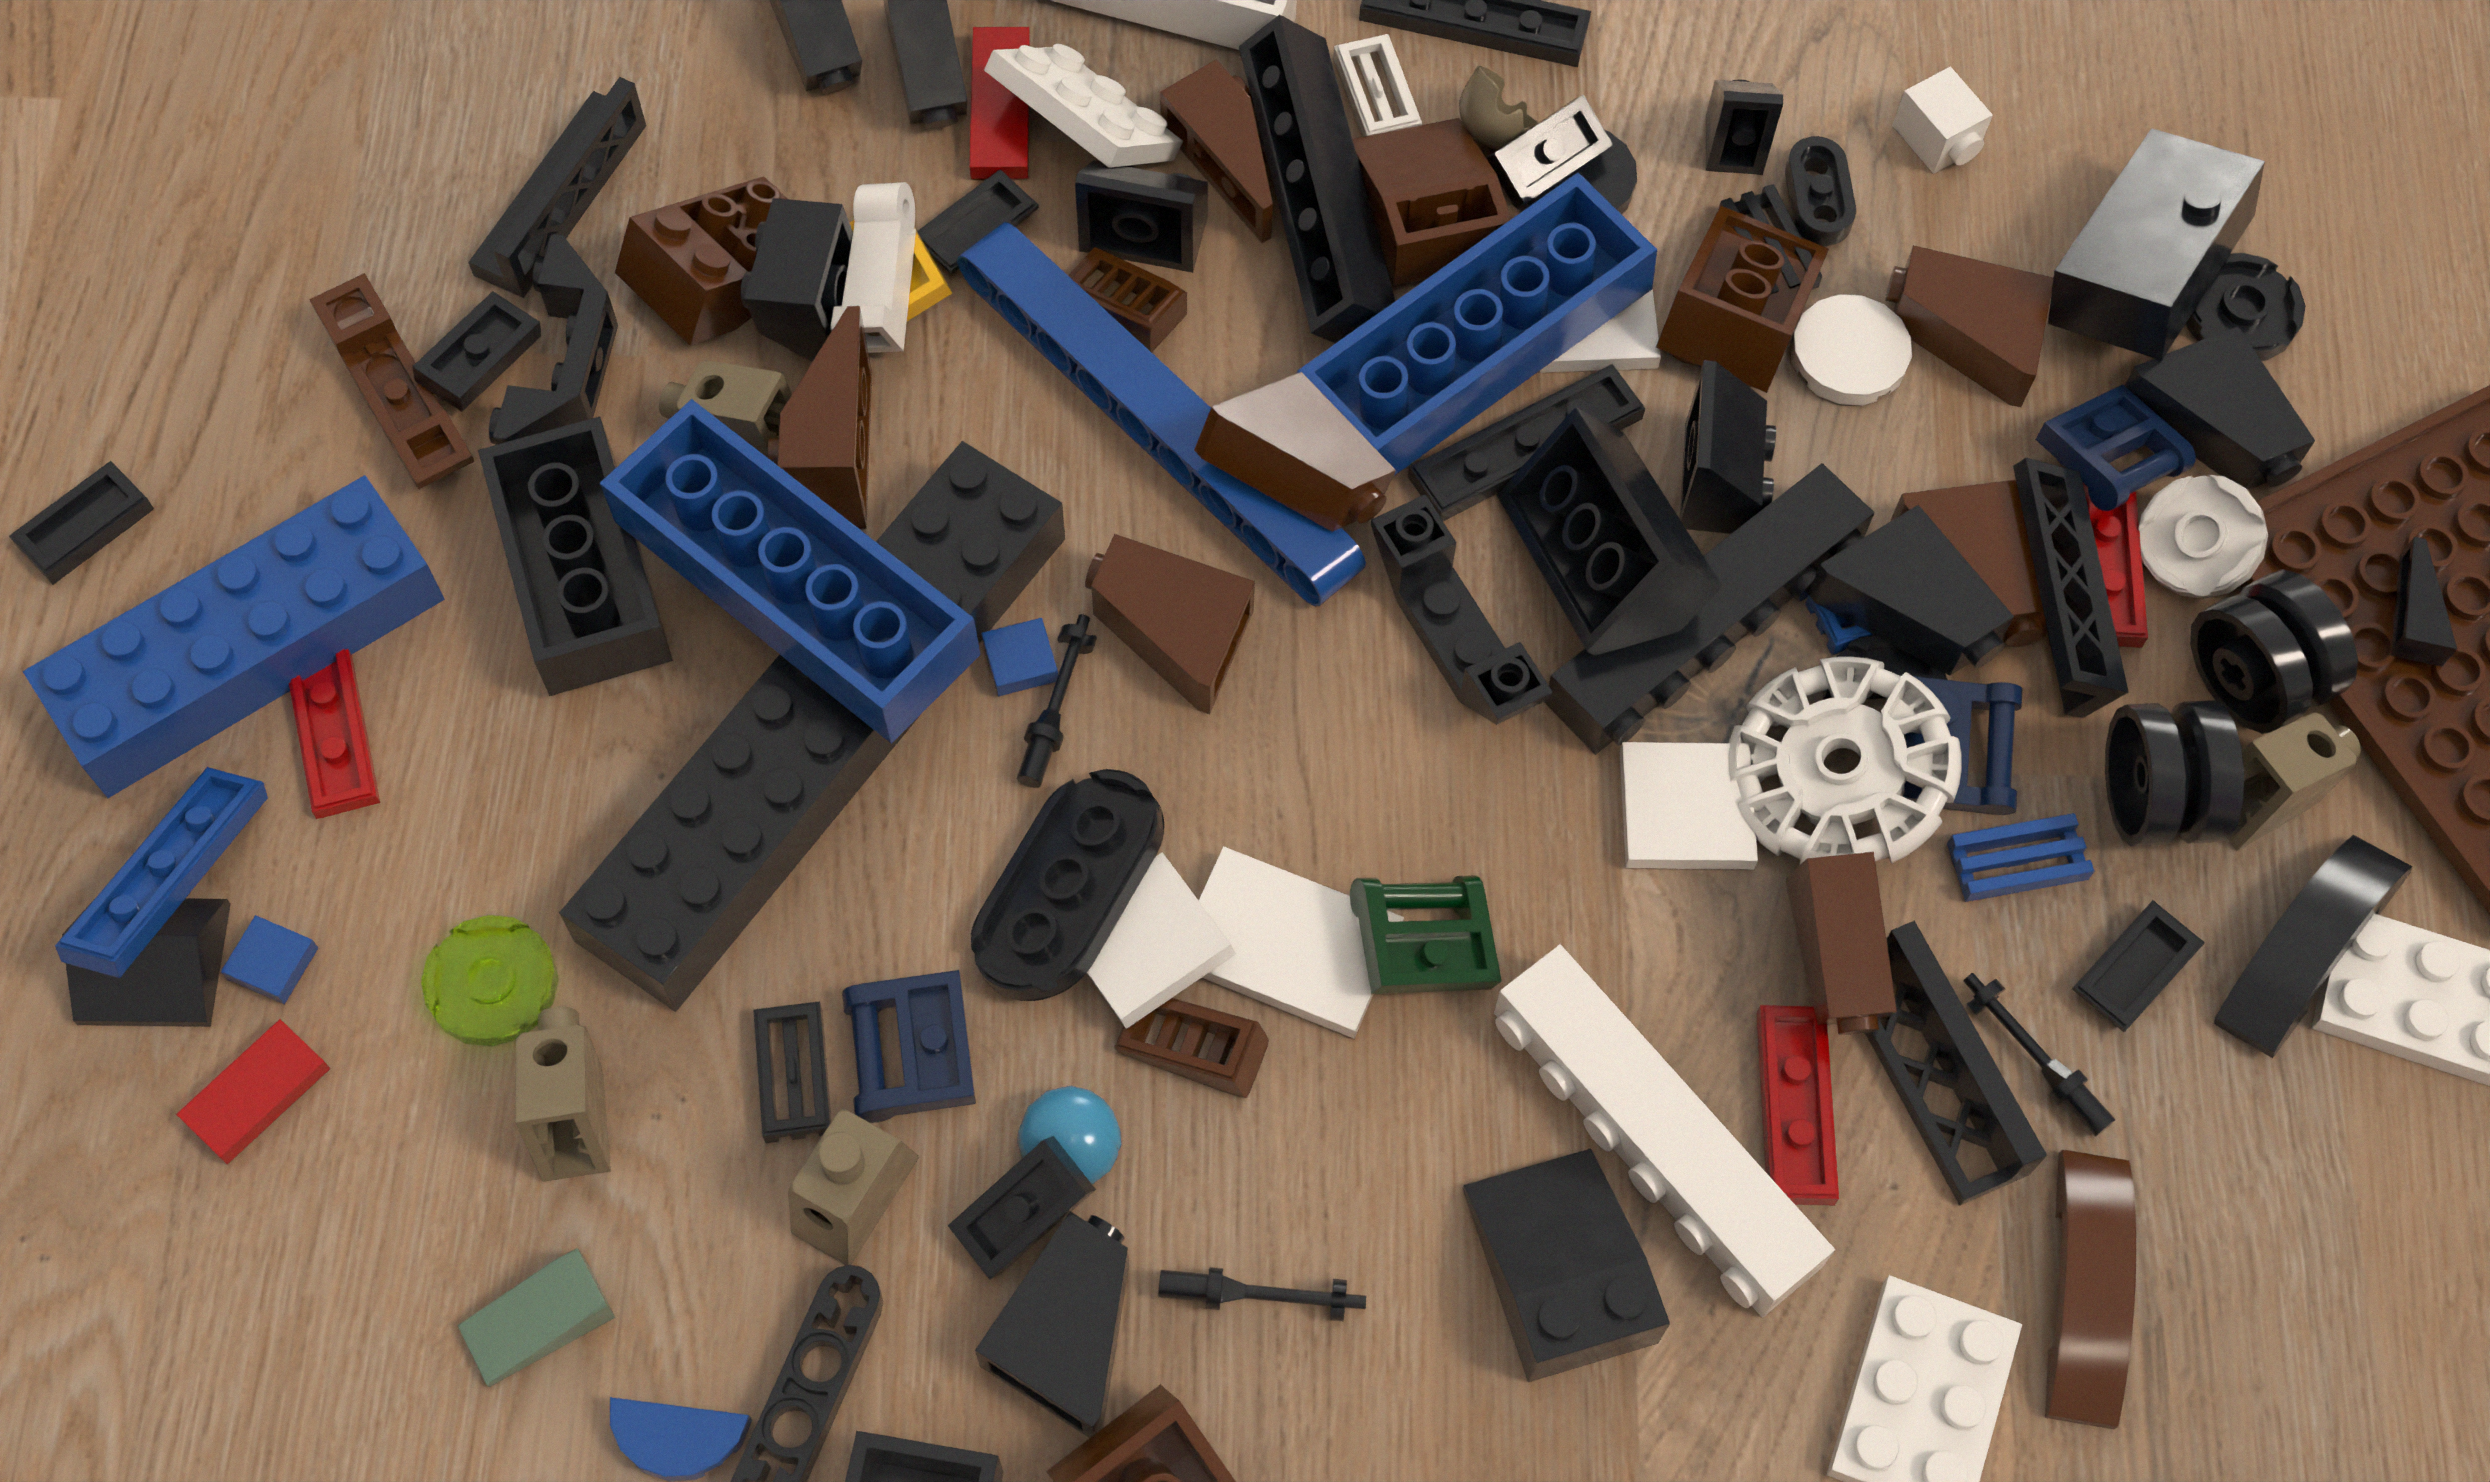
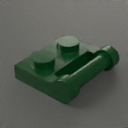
(1426, 953)

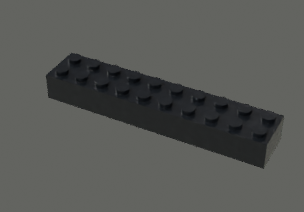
(793, 753)

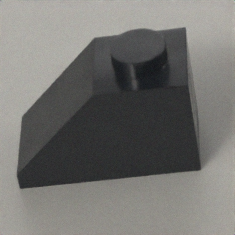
(1741, 125)

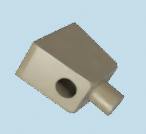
(737, 395)
(2305, 762)
(561, 1097)
(849, 1182)

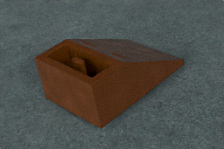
(1429, 196)
(694, 255)

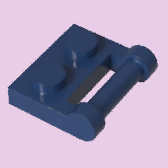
(2108, 429)
(1959, 699)
(931, 1045)

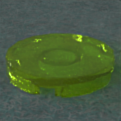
(489, 980)

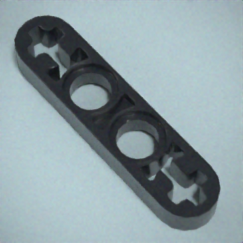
(799, 1393)

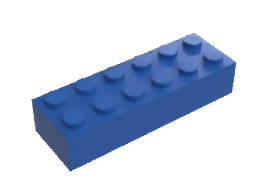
(1486, 322)
(792, 570)
(233, 636)

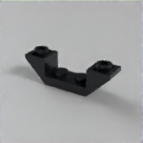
(591, 328)
(1446, 618)

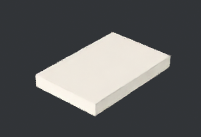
(1291, 942)

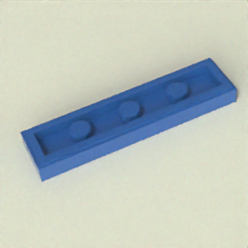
(161, 873)

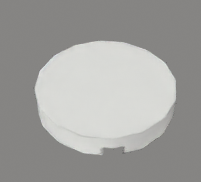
(1851, 349)
(2202, 536)

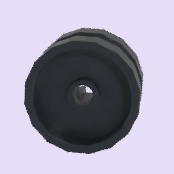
(2274, 651)
(2174, 773)

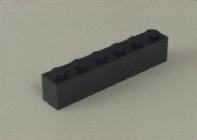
(1316, 178)
(1759, 570)

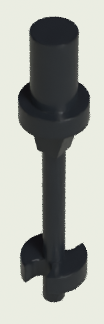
(1044, 734)
(2065, 1084)
(1217, 1289)

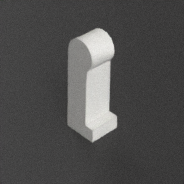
(881, 263)

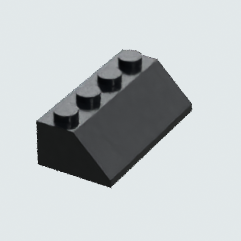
(1606, 537)

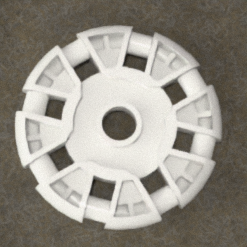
(1866, 792)

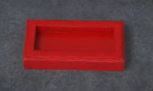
(253, 1091)

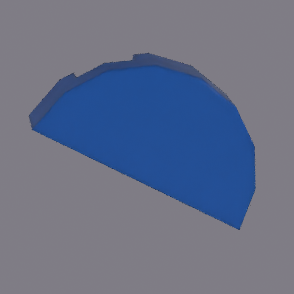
(676, 1440)

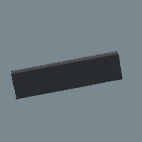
(1512, 26)
(1490, 458)

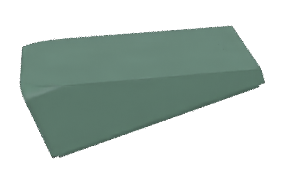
(536, 1318)

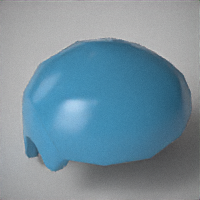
(1080, 1124)

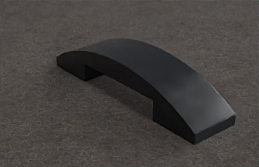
(2309, 943)

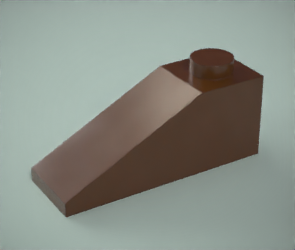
(1222, 140)

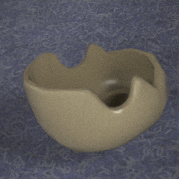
(1487, 115)

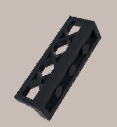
(561, 187)
(2070, 587)
(1965, 1069)

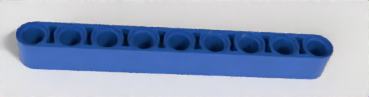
(1149, 407)

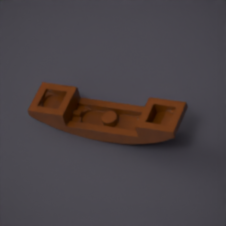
(384, 374)
(2094, 1290)

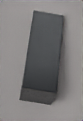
(2420, 619)

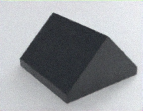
(169, 980)

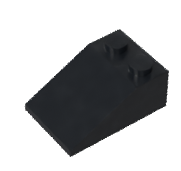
(1565, 1265)

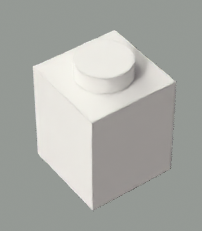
(1942, 120)

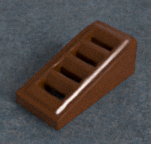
(1167, 299)
(1233, 1078)

